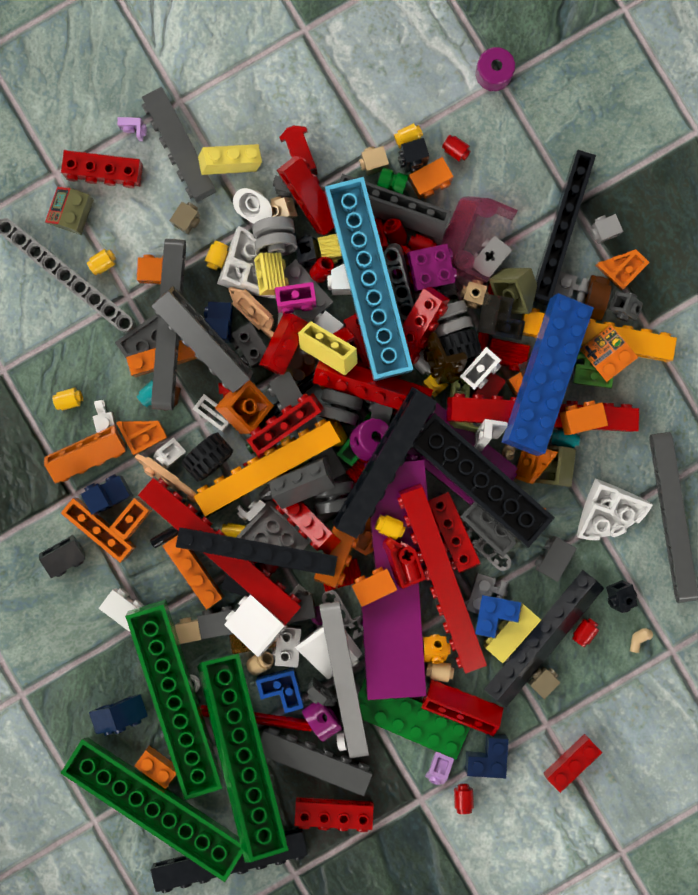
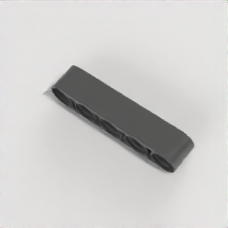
(400, 281)

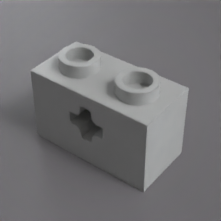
(492, 247)

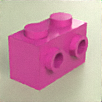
(295, 297)

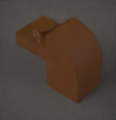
(598, 296)

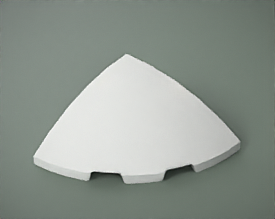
(239, 264)
(610, 511)

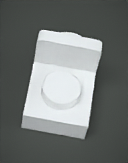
(169, 453)
(255, 507)

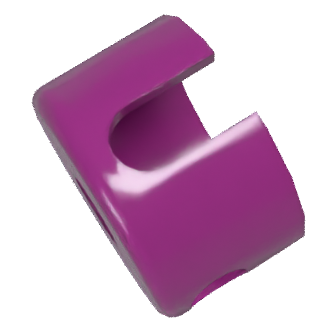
(489, 78)
(364, 434)
(314, 716)

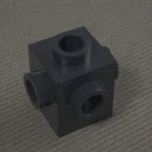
(622, 596)

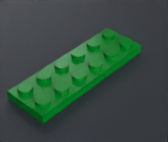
(412, 722)

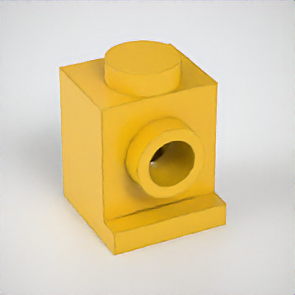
(431, 383)

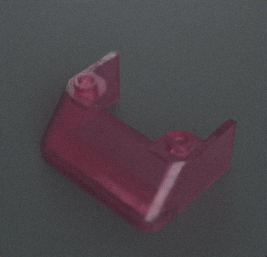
(460, 229)

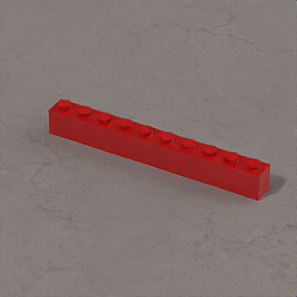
(478, 409)
(244, 572)
(442, 578)

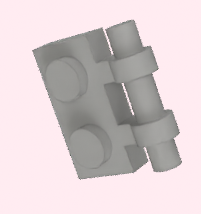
(566, 286)
(484, 586)

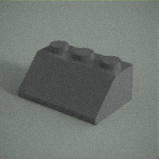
(302, 482)

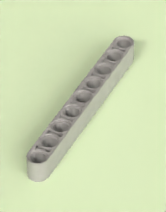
(60, 269)
(344, 679)

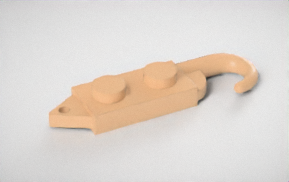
(252, 310)
(153, 469)

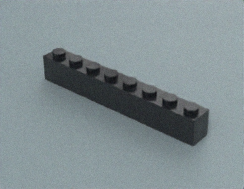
(563, 225)
(384, 462)
(256, 551)
(544, 638)
(184, 872)

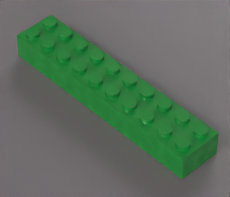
(175, 699)
(242, 758)
(154, 808)

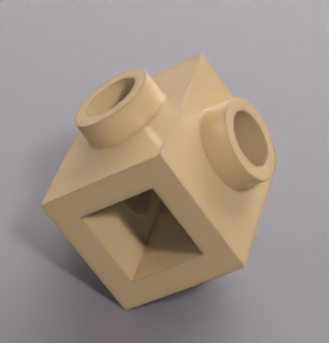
(283, 207)
(471, 300)

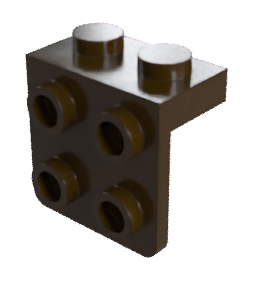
(443, 367)

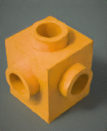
(436, 649)

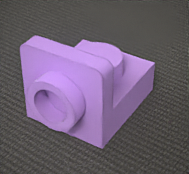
(128, 125)
(439, 768)

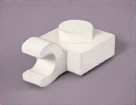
(103, 419)

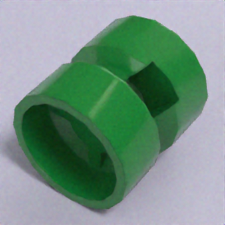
(392, 181)

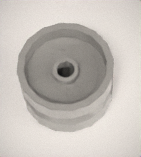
(275, 235)
(451, 323)

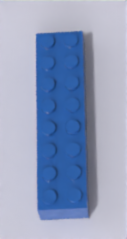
(547, 375)

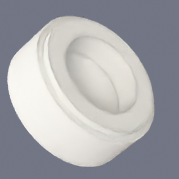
(341, 741)

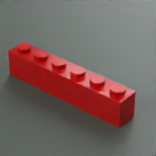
(360, 383)

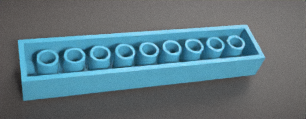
(368, 279)

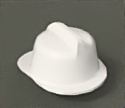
(252, 205)

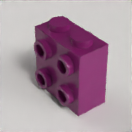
(431, 267)

